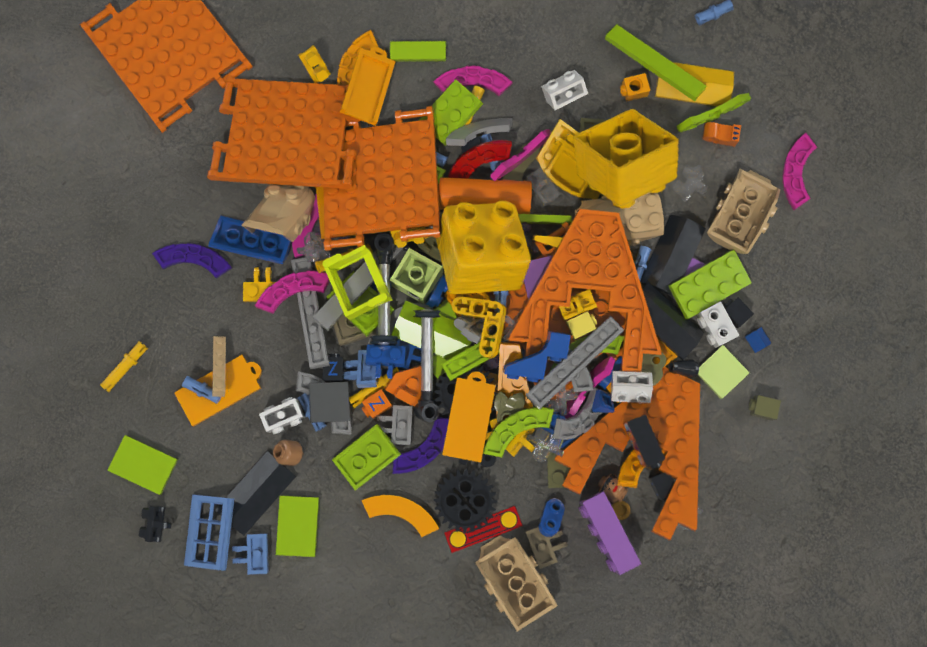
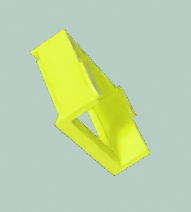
(339, 262)

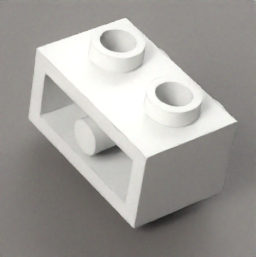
(564, 89)
(719, 324)
(631, 386)
(282, 415)

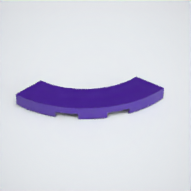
(192, 254)
(425, 452)

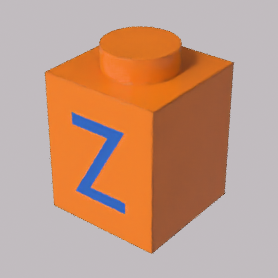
(376, 404)

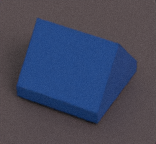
(758, 340)

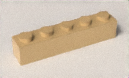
(219, 366)

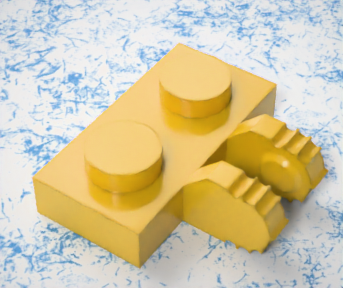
(254, 290)

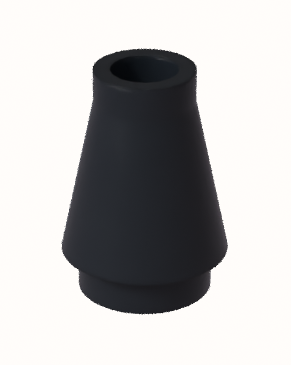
(686, 368)

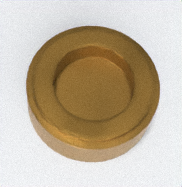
(621, 510)

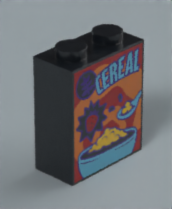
(644, 442)

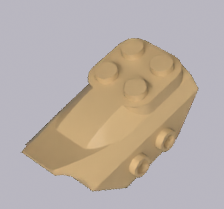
(282, 211)
(744, 211)
(639, 221)
(514, 581)

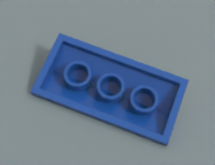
(260, 244)

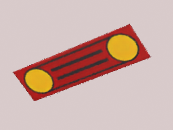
(500, 523)

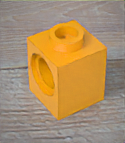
(639, 81)

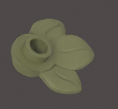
(655, 369)
(509, 405)

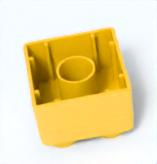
(626, 157)
(483, 248)

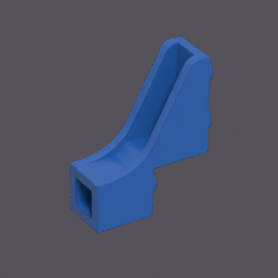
(534, 365)

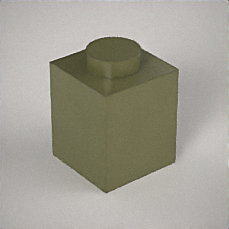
(764, 407)

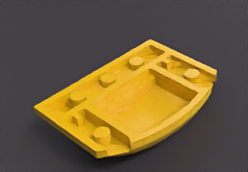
(559, 162)

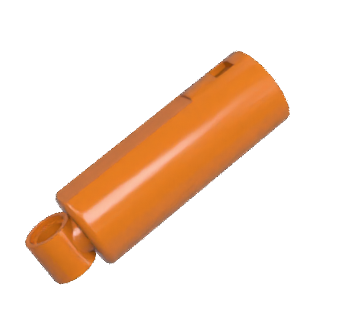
(480, 191)

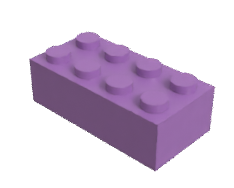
(609, 532)

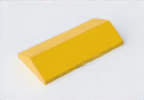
(718, 83)

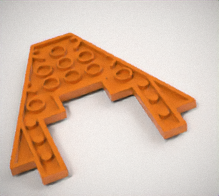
(596, 258)
(675, 423)

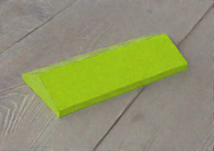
(446, 337)

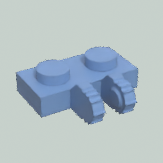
(365, 373)
(256, 553)

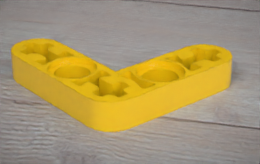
(490, 319)

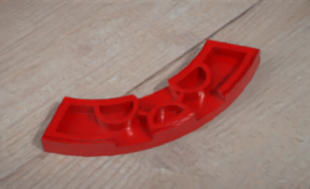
(480, 154)

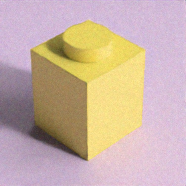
(581, 325)

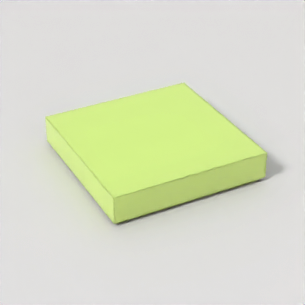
(722, 372)

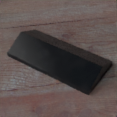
(673, 253)
(670, 324)
(257, 492)

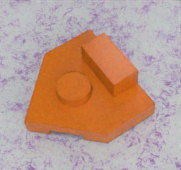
(406, 385)

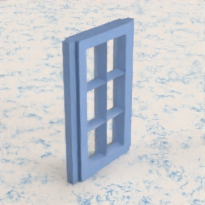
(224, 536)

